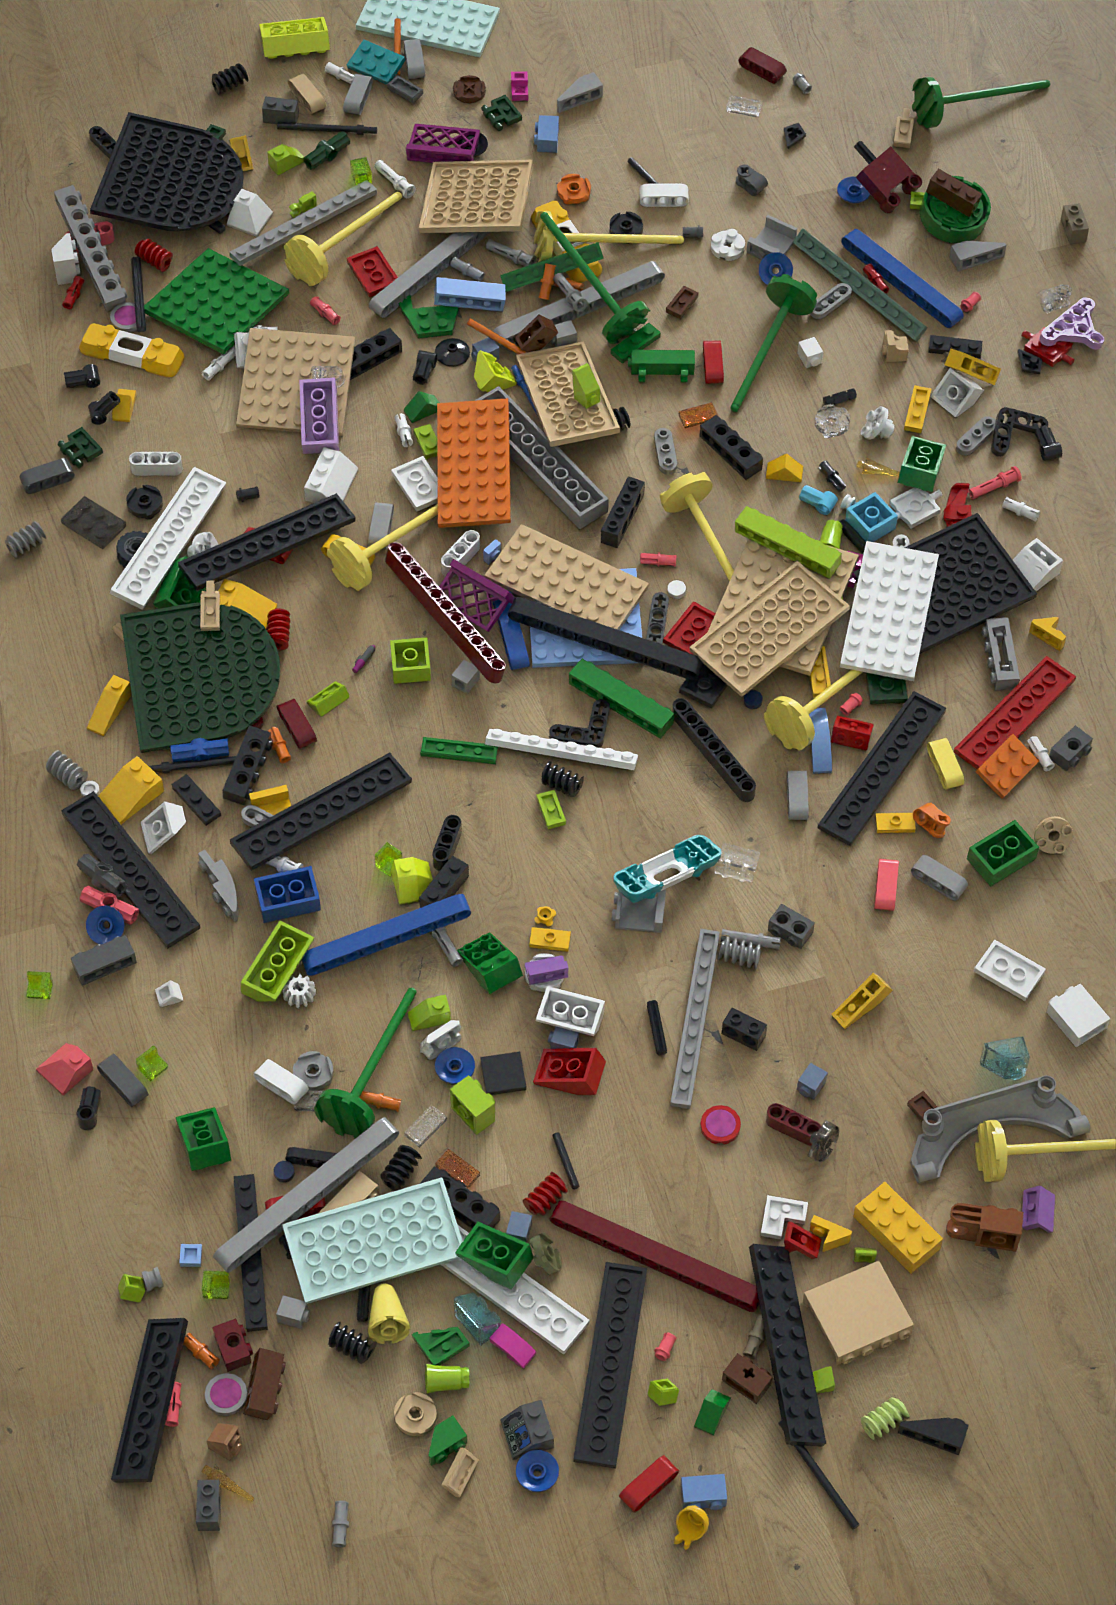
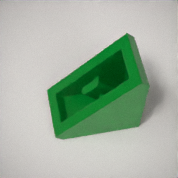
(421, 406)
(712, 1411)

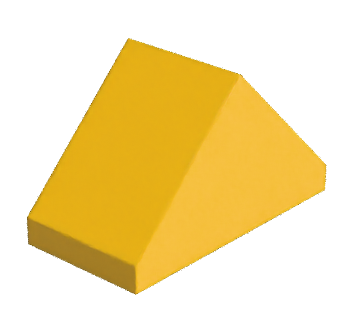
(784, 469)

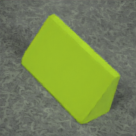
(328, 698)

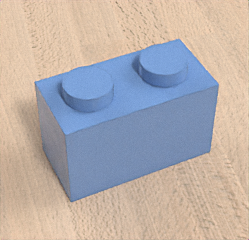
(547, 133)
(704, 1491)

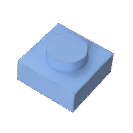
(491, 552)
(190, 1255)

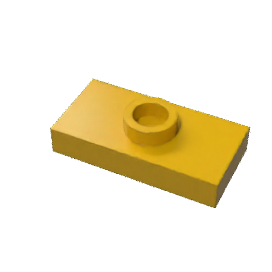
(895, 823)
(550, 939)

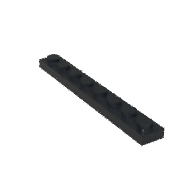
(251, 1268)

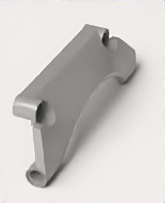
(1013, 1105)

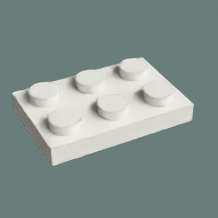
(417, 483)
(1009, 970)

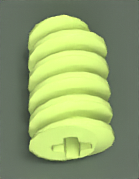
(884, 1416)

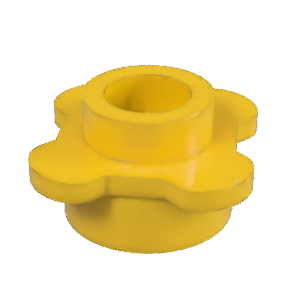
(545, 911)

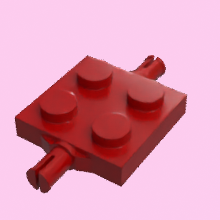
(1049, 354)

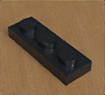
(943, 344)
(196, 799)

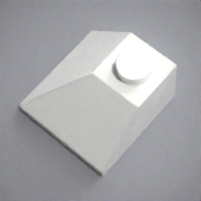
(249, 213)
(956, 392)
(162, 825)

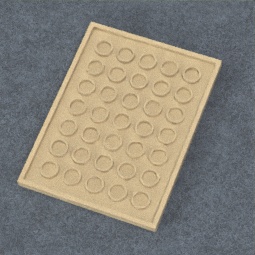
(761, 566)

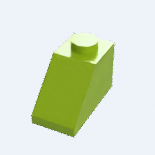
(284, 158)
(585, 386)
(430, 1013)

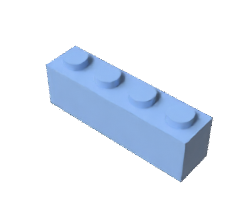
(469, 294)

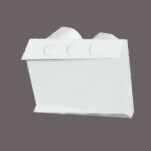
(441, 1039)

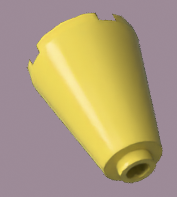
(387, 1316)

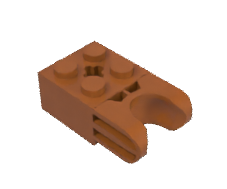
(986, 1226)

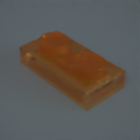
(697, 415)
(457, 1168)

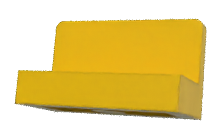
(271, 800)

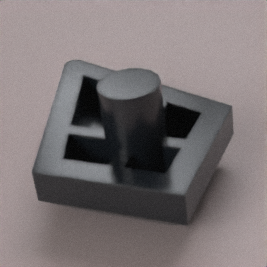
(793, 134)
(1029, 362)

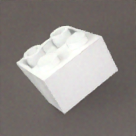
(65, 260)

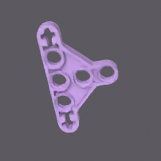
(1069, 331)

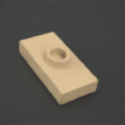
(460, 1472)

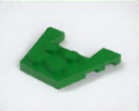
(429, 320)

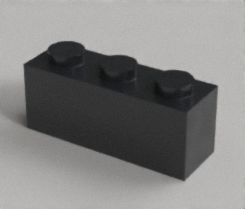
(446, 882)

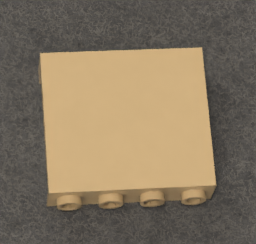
(859, 1312)

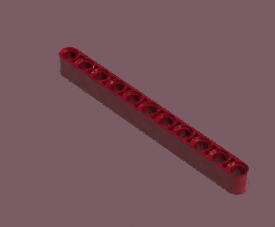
(445, 613)
(655, 1255)

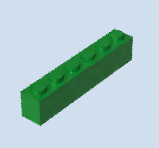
(622, 698)

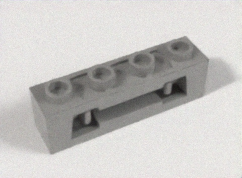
(993, 631)

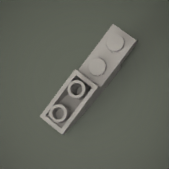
(222, 884)

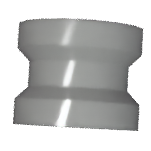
(152, 1279)

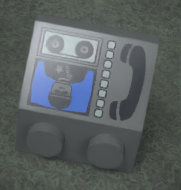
(527, 1429)

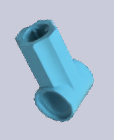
(822, 501)

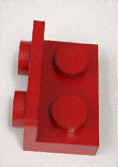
(851, 733)

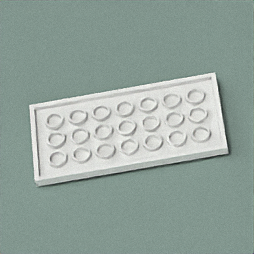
(889, 611)

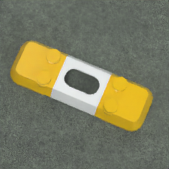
(561, 219)
(154, 357)

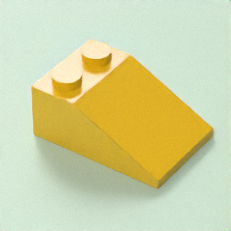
(244, 598)
(131, 790)

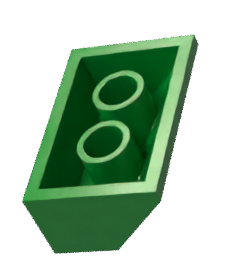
(176, 589)

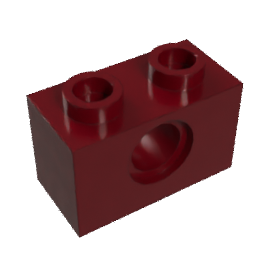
(232, 1356)

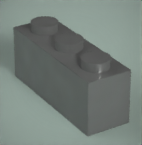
(103, 959)

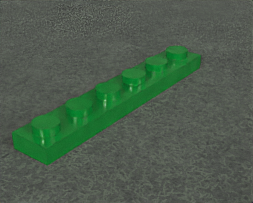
(563, 262)

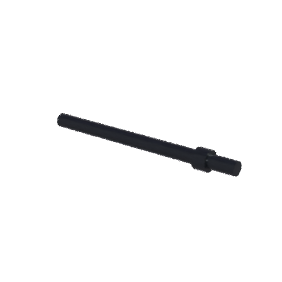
(359, 129)
(166, 767)
(826, 1484)

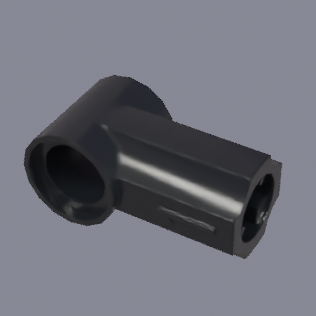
(424, 364)
(88, 376)
(99, 409)
(1048, 446)
(88, 1107)

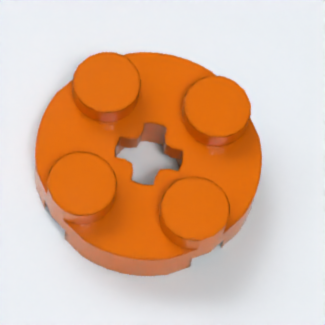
(573, 196)

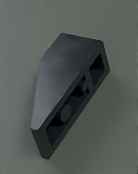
(940, 1432)

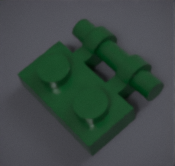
(506, 110)
(84, 443)

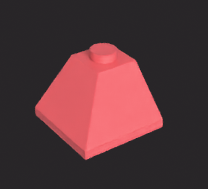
(66, 1068)

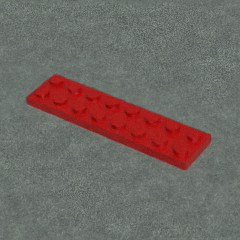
(1015, 711)

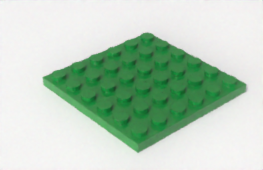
(215, 300)

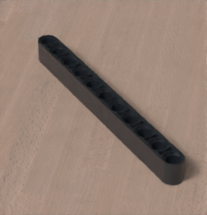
(605, 638)

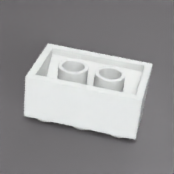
(330, 475)
(571, 1011)

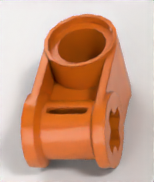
(931, 818)

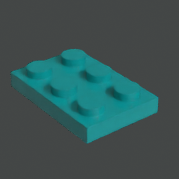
(376, 62)

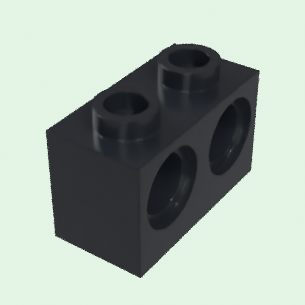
(744, 1029)

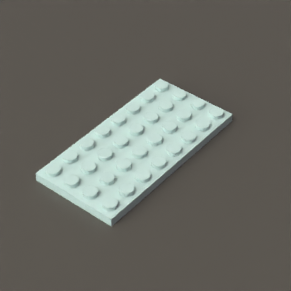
(441, 24)
(373, 1240)

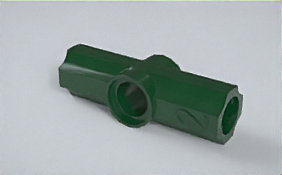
(326, 150)

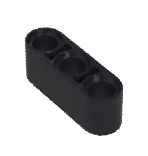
(450, 835)

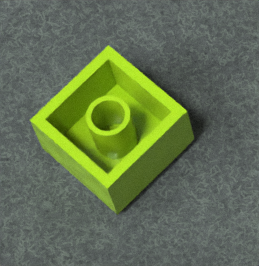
(410, 660)
(472, 1104)

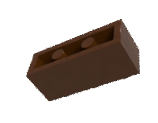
(953, 192)
(264, 1384)

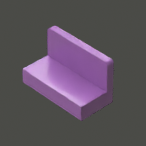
(546, 970)
(1038, 1209)

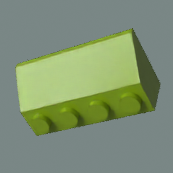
(275, 963)

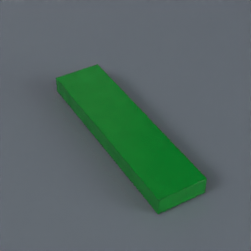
(459, 750)

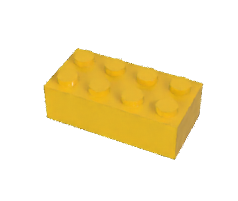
(898, 1227)

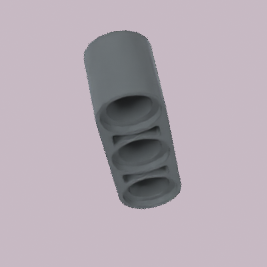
(46, 476)
(122, 1080)

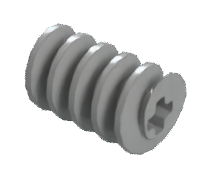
(24, 538)
(66, 770)
(740, 952)

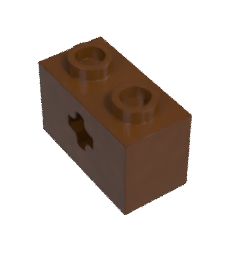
(536, 334)
(752, 1387)

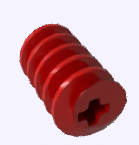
(153, 254)
(278, 627)
(544, 1194)

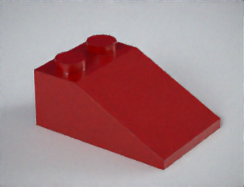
(570, 1070)

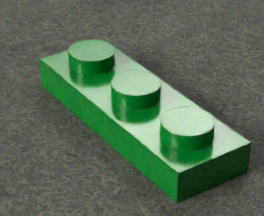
(636, 341)

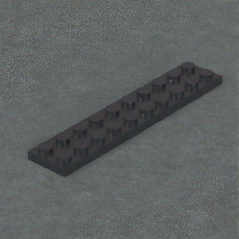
(266, 541)
(881, 768)
(320, 811)
(146, 886)
(787, 1346)
(610, 1365)

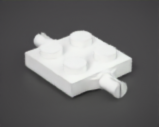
(916, 506)

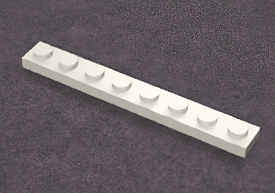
(561, 749)

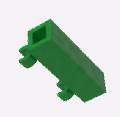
(662, 363)

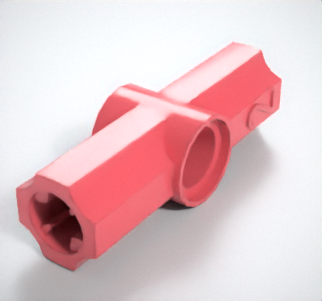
(97, 898)

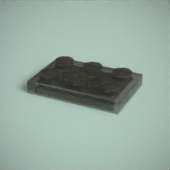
(93, 522)

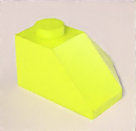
(491, 374)
(410, 878)

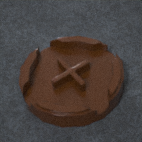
(469, 89)

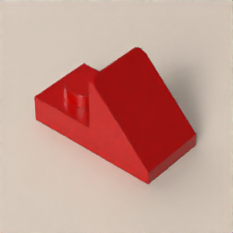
(801, 1240)

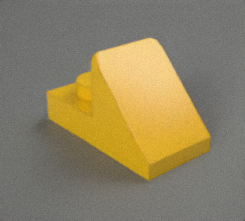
(241, 148)
(124, 409)
(1046, 631)
(835, 1234)

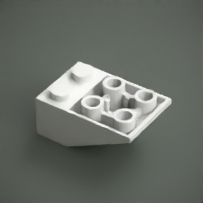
(1038, 563)

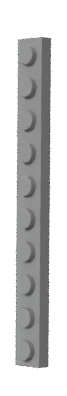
(303, 223)
(695, 1019)

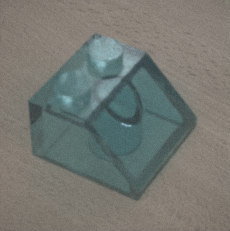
(1006, 1057)
(476, 1317)

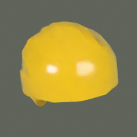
(691, 1524)

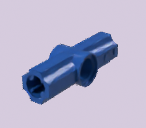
(199, 750)

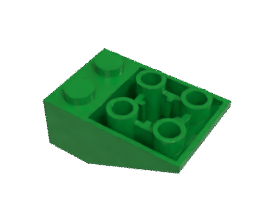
(490, 962)

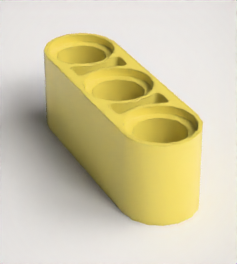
(945, 763)

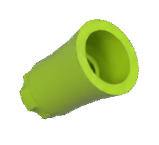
(832, 534)
(445, 1378)

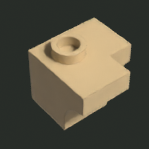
(894, 347)

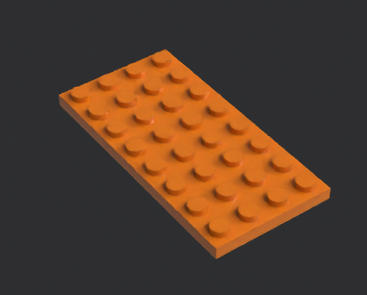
(473, 463)

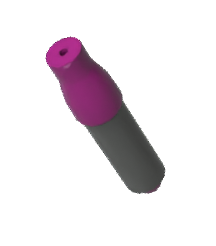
(362, 659)

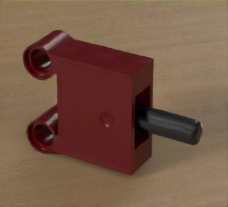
(885, 175)

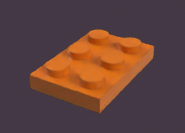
(1007, 766)

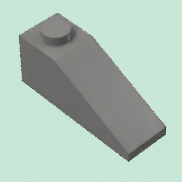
(580, 92)
(974, 253)

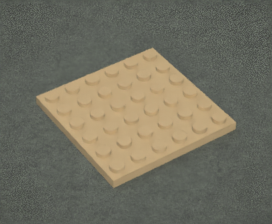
(476, 196)
(273, 372)

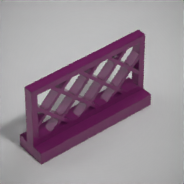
(441, 153)
(485, 585)

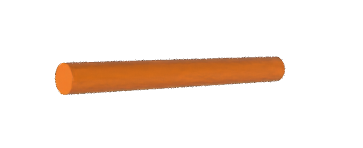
(397, 38)
(495, 337)

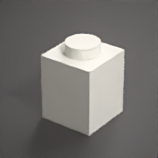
(810, 352)

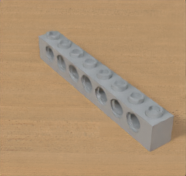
(69, 196)

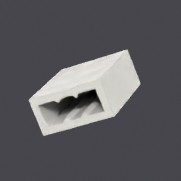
(1078, 1015)

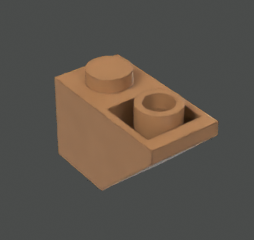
(225, 1440)

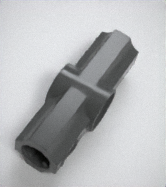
(102, 875)

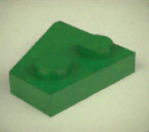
(441, 1344)

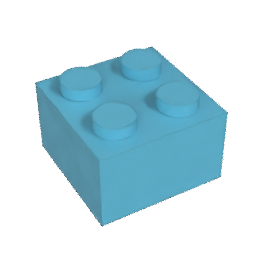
(871, 517)

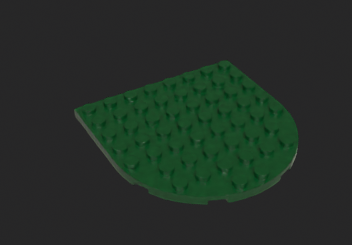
(197, 680)

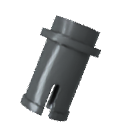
(689, 232)

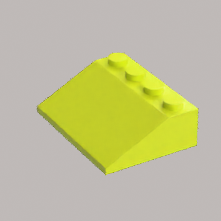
(294, 37)

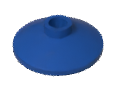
(852, 190)
(771, 261)
(96, 928)
(452, 1058)
(537, 1461)

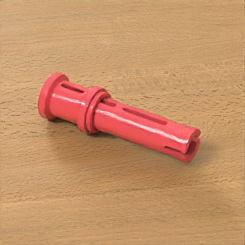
(1002, 480)

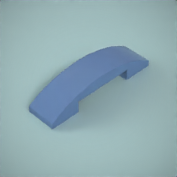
(821, 743)

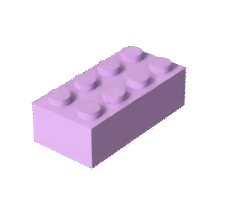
(319, 415)

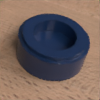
(753, 699)
(284, 1171)

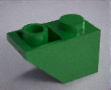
(446, 1439)

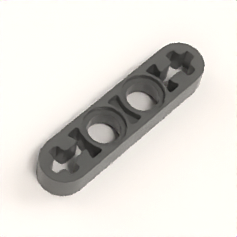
(658, 623)

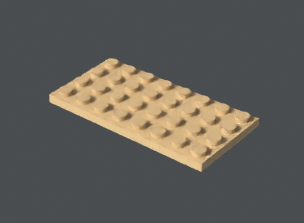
(551, 389)
(565, 579)
(769, 628)

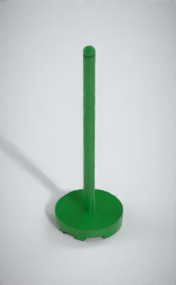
(930, 102)
(790, 297)
(625, 319)
(346, 1110)

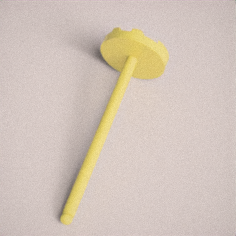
(545, 239)
(307, 259)
(686, 493)
(351, 563)
(792, 721)
(993, 1150)

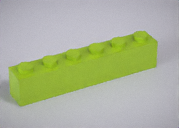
(788, 542)

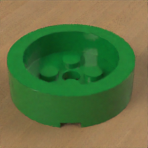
(950, 224)

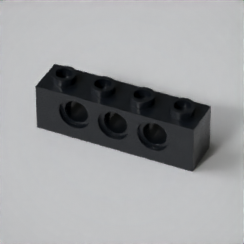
(375, 351)
(731, 447)
(622, 512)
(253, 739)
(464, 1211)

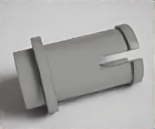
(800, 81)

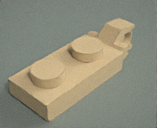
(903, 130)
(210, 608)

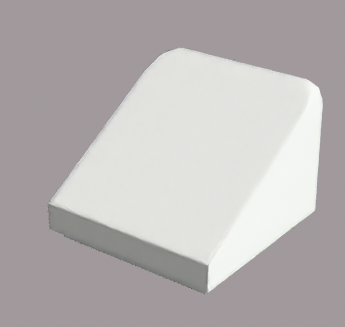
(169, 994)

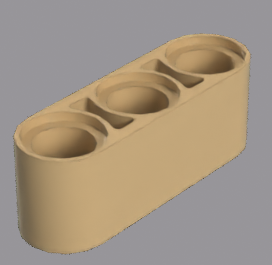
(307, 93)

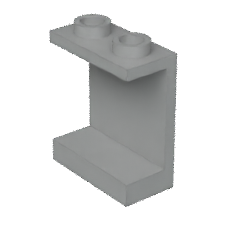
(774, 237)
(640, 916)

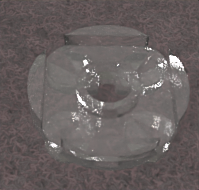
(829, 428)

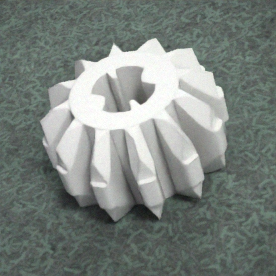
(299, 991)

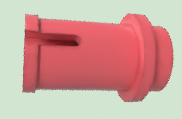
(967, 304)
(853, 701)
(666, 1344)

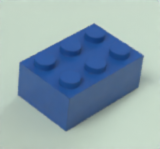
(287, 894)

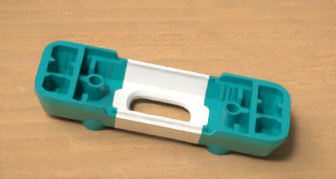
(688, 857)

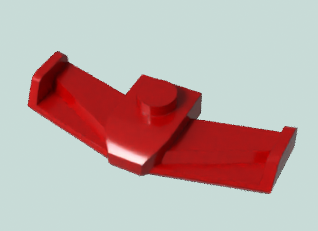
(956, 508)

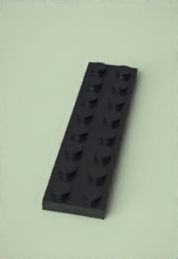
(149, 1400)

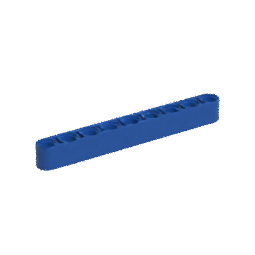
(903, 278)
(386, 934)

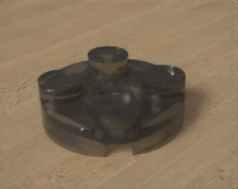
(822, 1141)

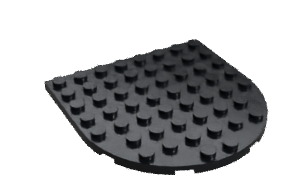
(168, 176)

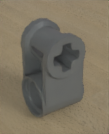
(750, 180)

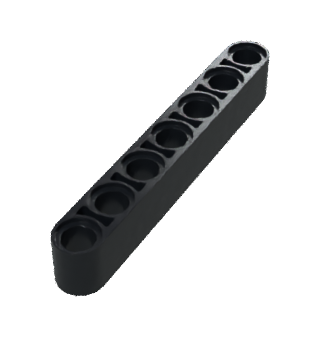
(717, 756)

